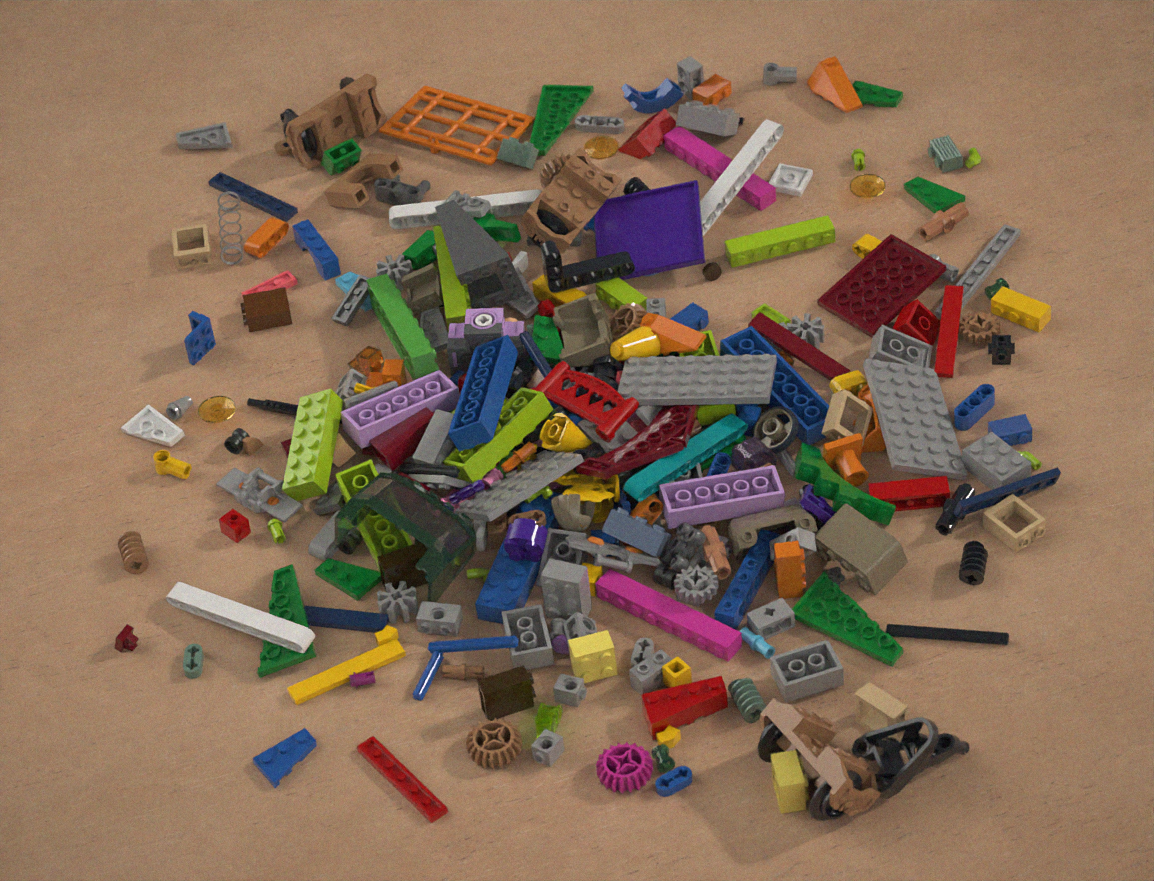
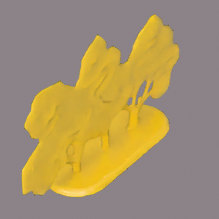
(586, 484)

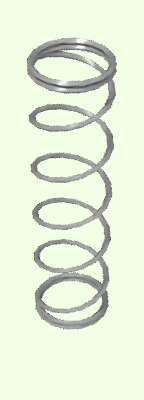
(221, 228)

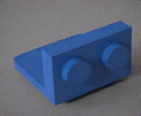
(200, 339)

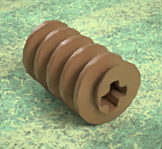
(133, 552)

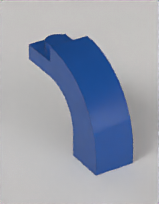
(653, 101)

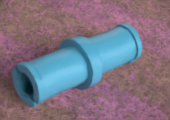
(757, 643)

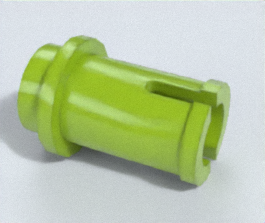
(858, 157)
(275, 527)

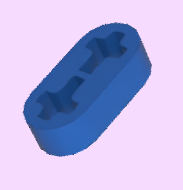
(673, 781)

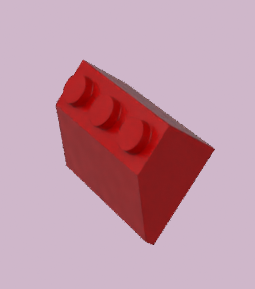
(648, 135)

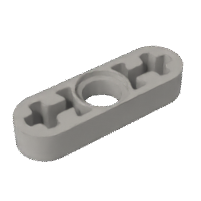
(610, 125)

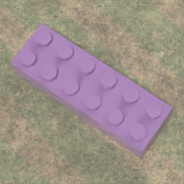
(388, 409)
(721, 496)

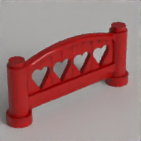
(608, 421)

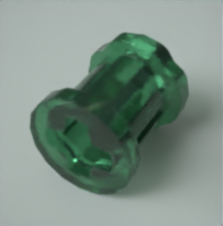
(995, 287)
(663, 758)

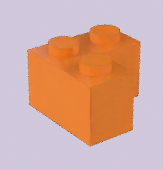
(392, 371)

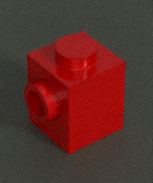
(234, 525)

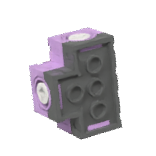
(479, 328)

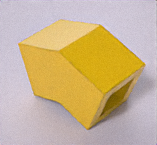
(386, 635)
(669, 737)

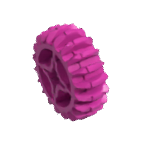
(630, 767)

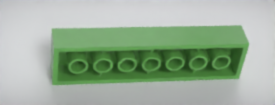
(401, 327)

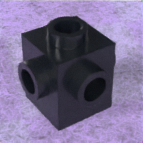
(1001, 349)

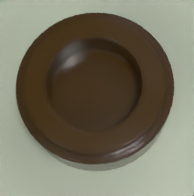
(712, 271)

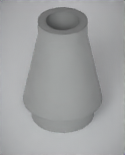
(177, 408)

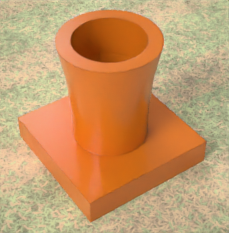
(846, 456)

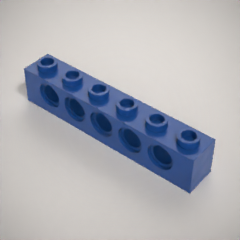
(746, 581)

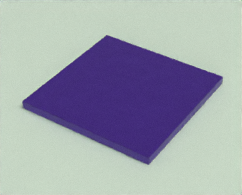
(655, 227)

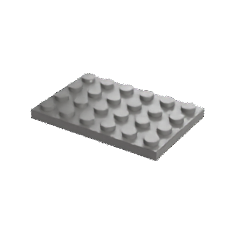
(519, 485)

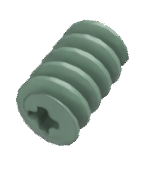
(747, 699)

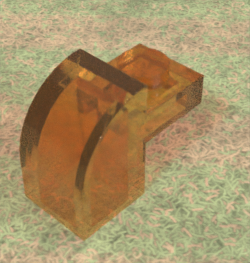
(367, 361)

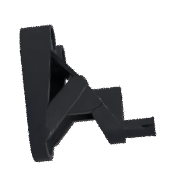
(893, 771)

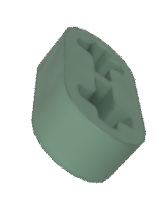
(188, 661)

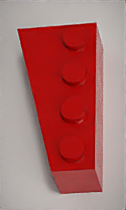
(683, 704)

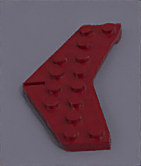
(662, 437)

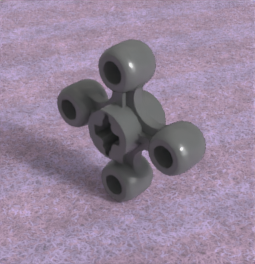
(682, 547)

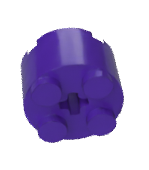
(525, 540)

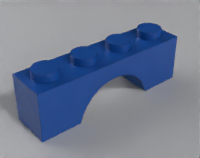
(324, 258)

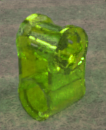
(547, 718)

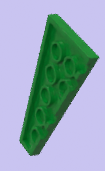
(555, 111)
(288, 605)
(841, 618)

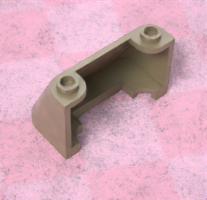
(584, 331)
(744, 529)

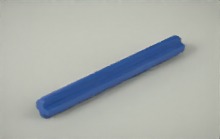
(474, 644)

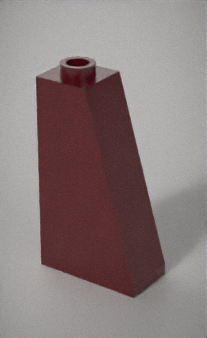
(401, 440)

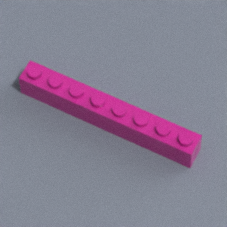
(713, 163)
(669, 615)

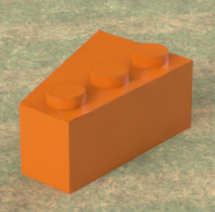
(789, 569)

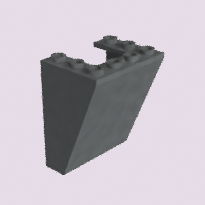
(478, 259)

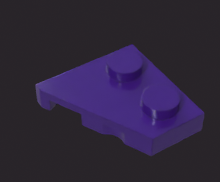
(817, 506)

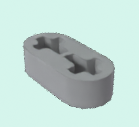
(638, 654)

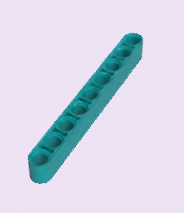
(674, 465)

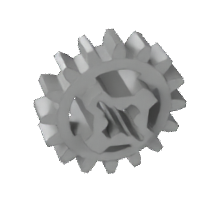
(696, 584)

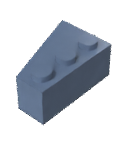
(636, 532)

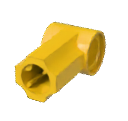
(169, 465)

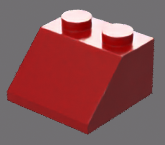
(918, 322)

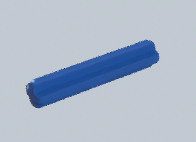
(428, 675)

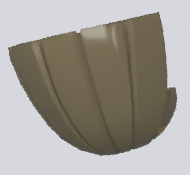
(571, 514)

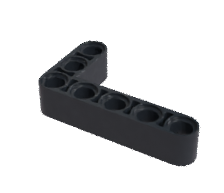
(584, 272)

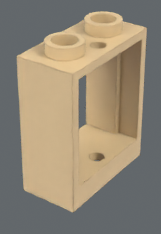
(201, 255)
(833, 429)
(1006, 508)
(872, 697)

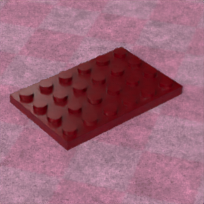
(881, 285)

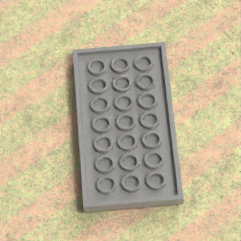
(698, 379)
(914, 419)

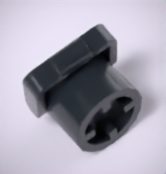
(607, 366)

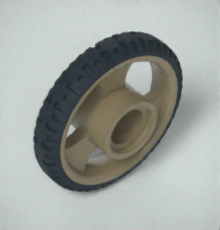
(775, 430)

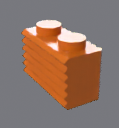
(712, 90)

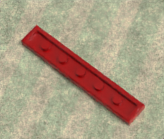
(949, 331)
(402, 779)

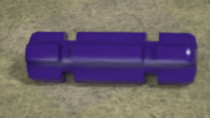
(466, 492)

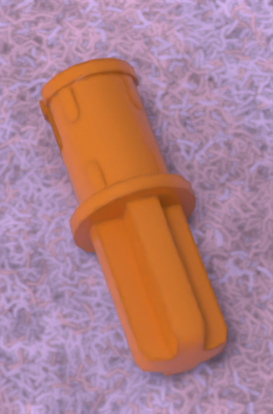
(518, 457)

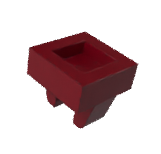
(126, 639)

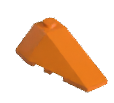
(833, 85)
(672, 334)
(874, 438)

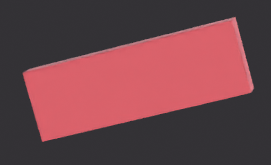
(281, 280)

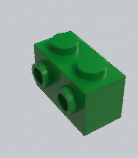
(341, 157)

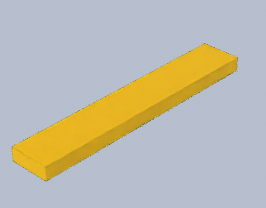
(340, 673)

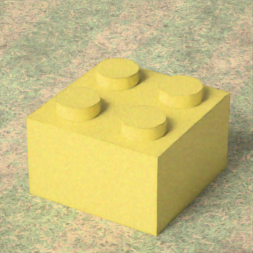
(593, 656)
(789, 781)

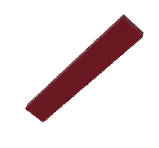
(797, 347)

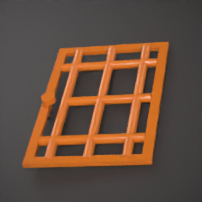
(435, 146)

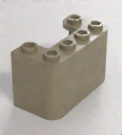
(861, 548)

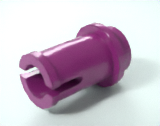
(362, 679)

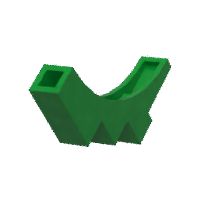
(422, 253)
(814, 470)

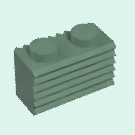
(518, 153)
(945, 154)

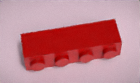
(912, 493)

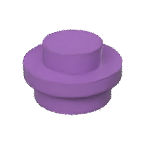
(560, 644)

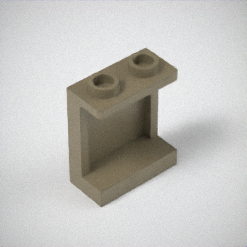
(423, 289)

